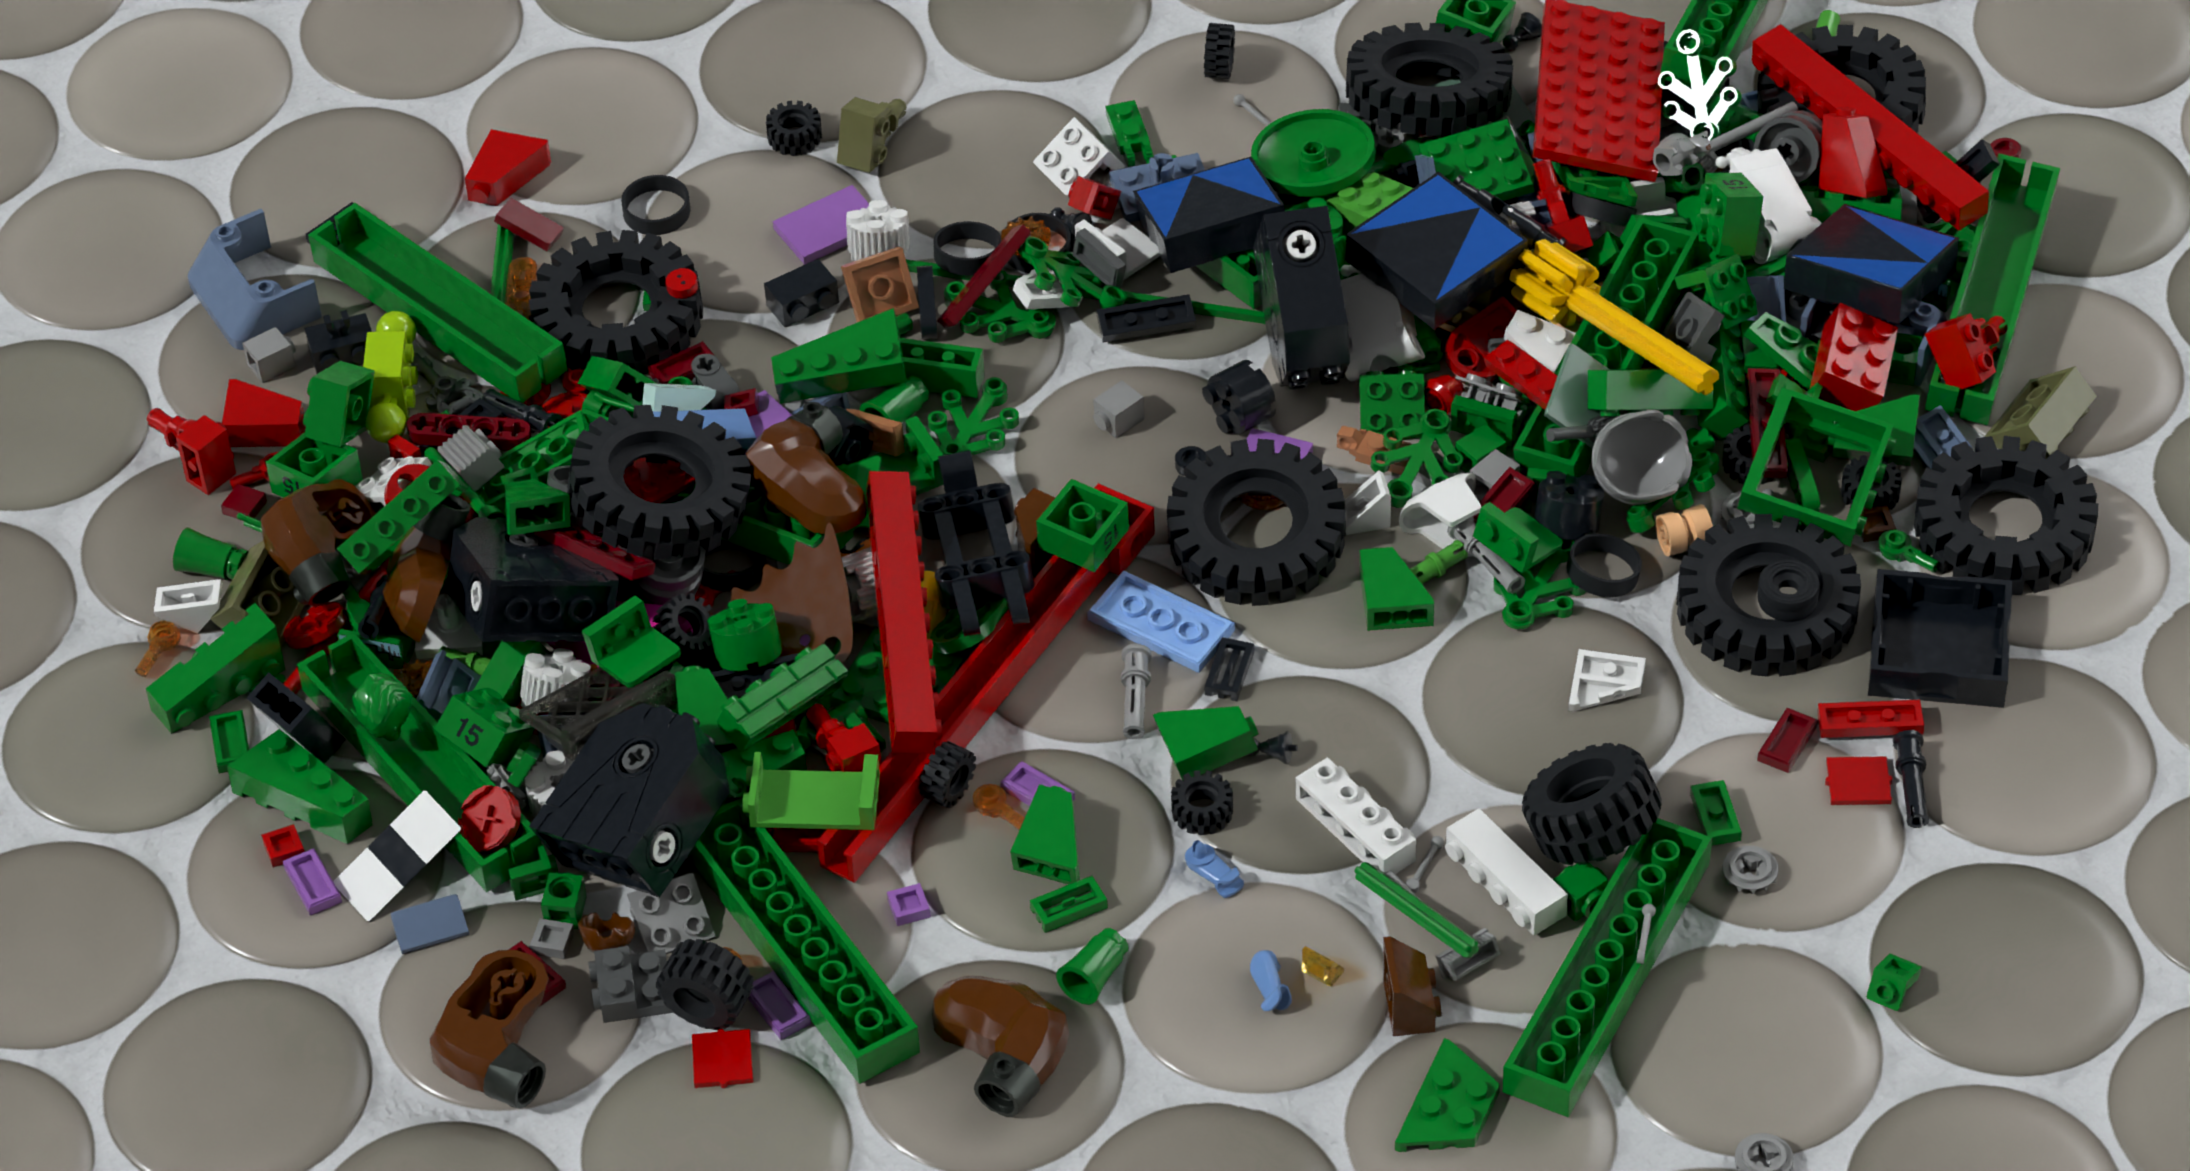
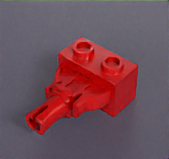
(1562, 225)
(1964, 349)
(201, 445)
(843, 745)

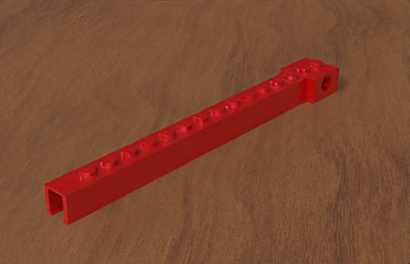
(982, 686)

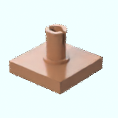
(880, 284)

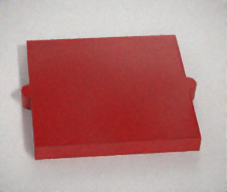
(1858, 780)
(722, 1058)

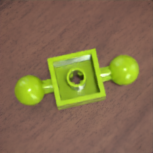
(390, 355)

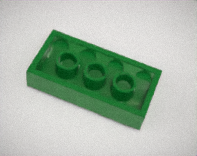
(543, 451)

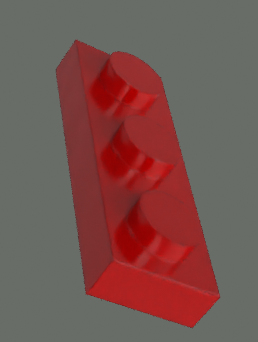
(1522, 372)
(1869, 718)

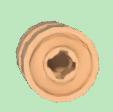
(1679, 531)

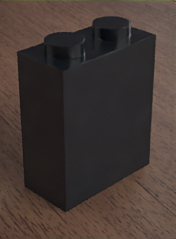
(296, 718)

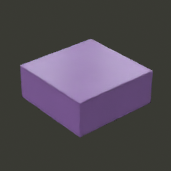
(908, 904)

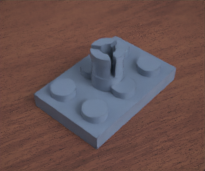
(1158, 170)

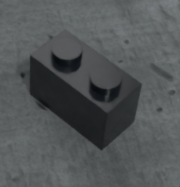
(801, 293)

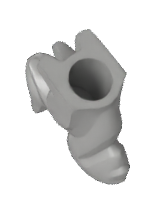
(1680, 150)

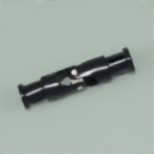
(1528, 227)

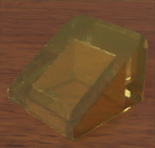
(1320, 967)

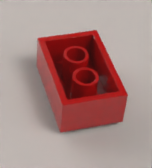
(1854, 358)

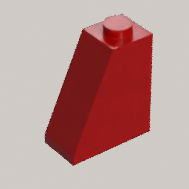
(1850, 156)
(505, 166)
(261, 416)

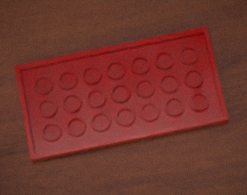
(1599, 90)

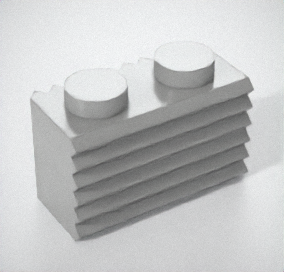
(472, 456)

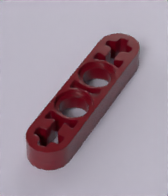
(432, 421)

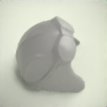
(1641, 457)

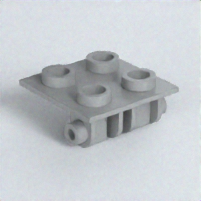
(1504, 395)
(673, 916)

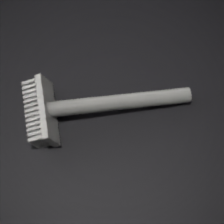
(1708, 161)
(1451, 963)

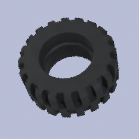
(1591, 804)

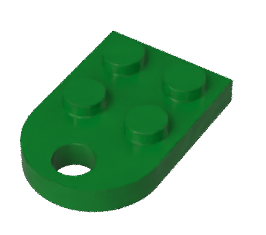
(948, 634)

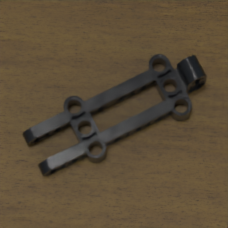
(967, 510)

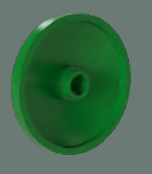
(1314, 152)

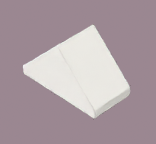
(1369, 506)
(188, 604)

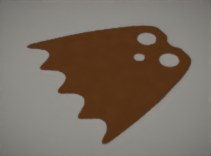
(808, 597)

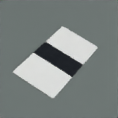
(396, 856)

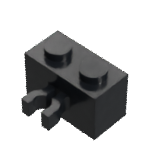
(338, 340)

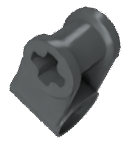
(711, 373)

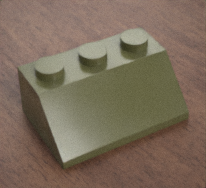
(2045, 410)
(263, 583)

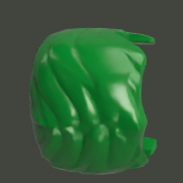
(382, 705)

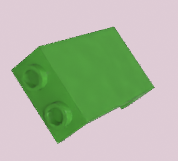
(812, 797)

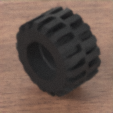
(704, 984)

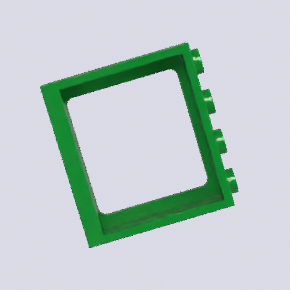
(1834, 422)
(383, 532)

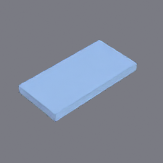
(1160, 621)

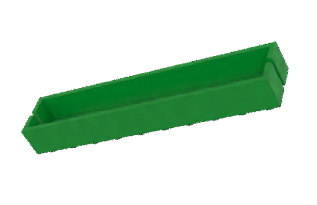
(1998, 274)
(441, 302)
(414, 762)

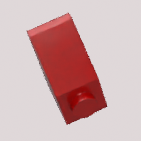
(1093, 197)

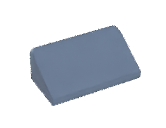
(429, 923)

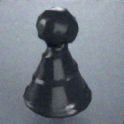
(1527, 28)
(1071, 219)
(1277, 747)

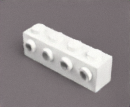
(1355, 817)
(1506, 872)

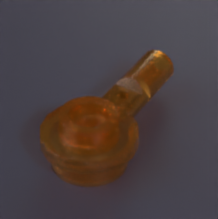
(161, 637)
(991, 801)

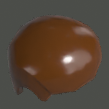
(606, 934)

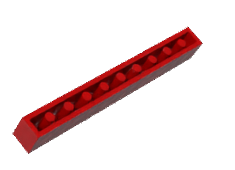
(1900, 149)
(901, 613)

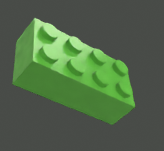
(1366, 199)

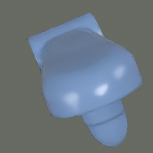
(1205, 862)
(1264, 970)

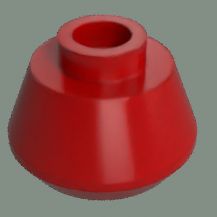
(1441, 391)

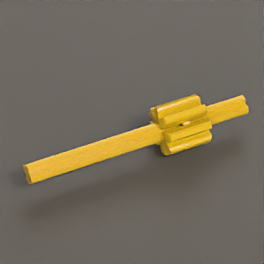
(1563, 286)

